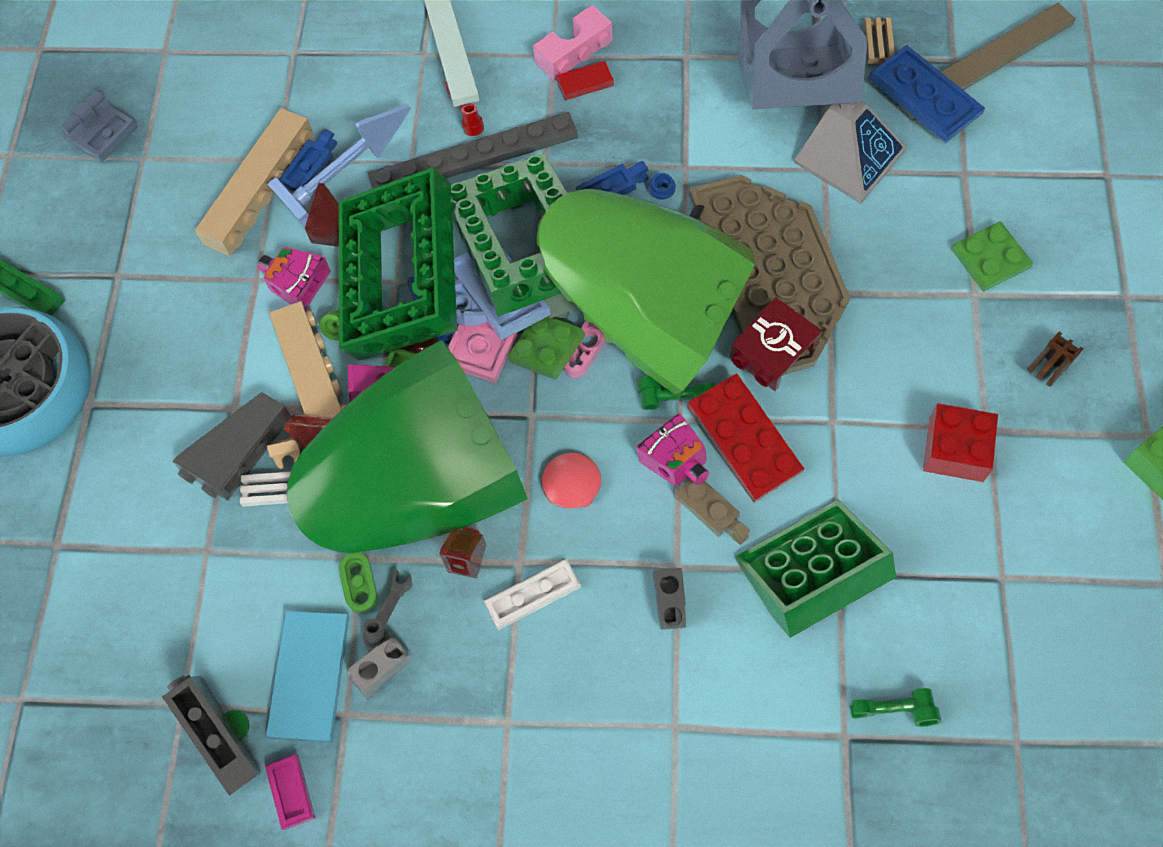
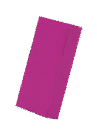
(290, 792)

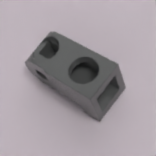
(670, 598)

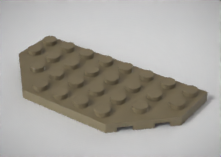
(788, 254)

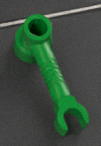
(652, 393)
(921, 705)

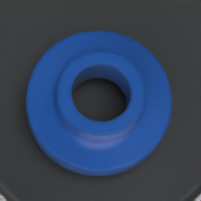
(662, 180)

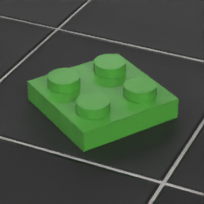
(992, 256)
(546, 346)

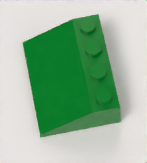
(817, 567)

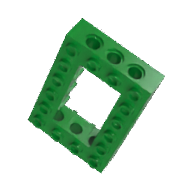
(362, 218)
(507, 284)

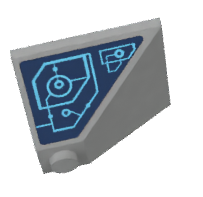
(851, 149)

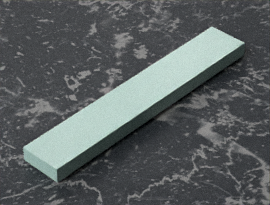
(451, 52)

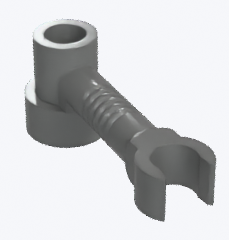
(375, 629)

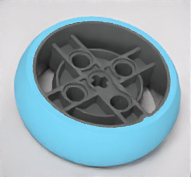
(26, 350)

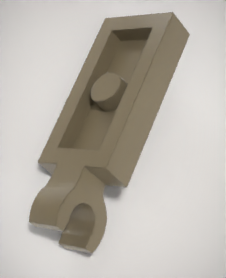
(712, 510)

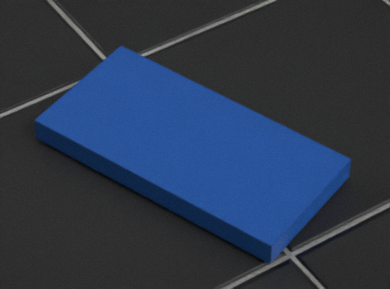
(926, 93)

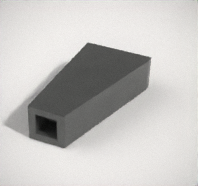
(233, 446)
(211, 732)

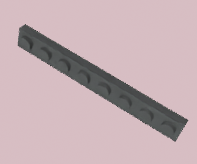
(483, 150)

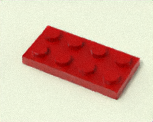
(745, 437)

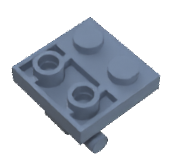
(97, 127)

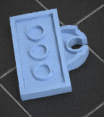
(479, 308)

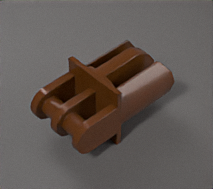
(1058, 353)

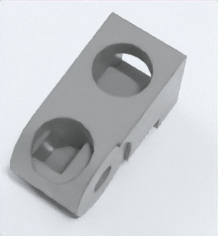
(378, 666)

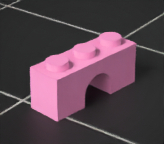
(560, 55)

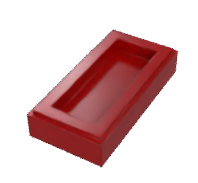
(585, 80)

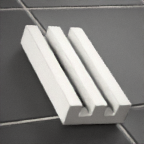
(246, 489)

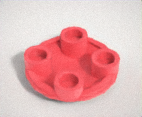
(571, 480)

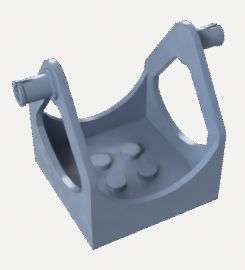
(804, 65)

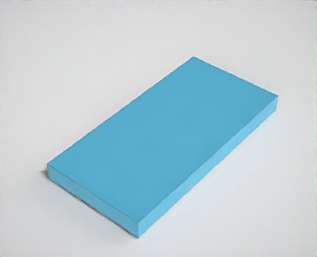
(308, 676)

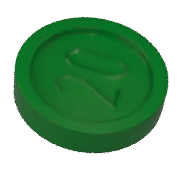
(239, 722)

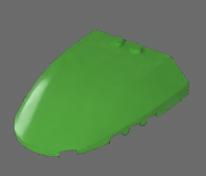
(645, 277)

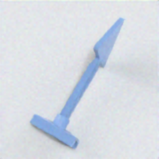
(376, 135)

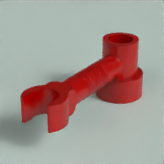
(472, 121)

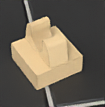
(283, 448)

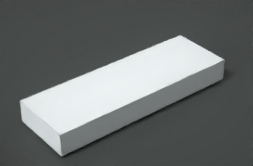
(532, 594)

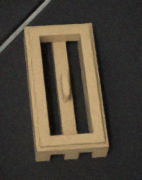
(878, 25)

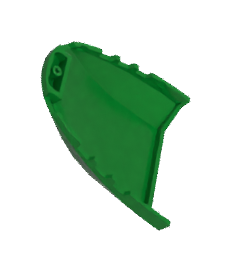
(403, 462)

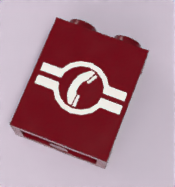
(773, 343)

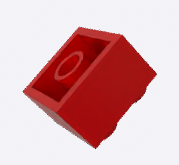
(960, 442)

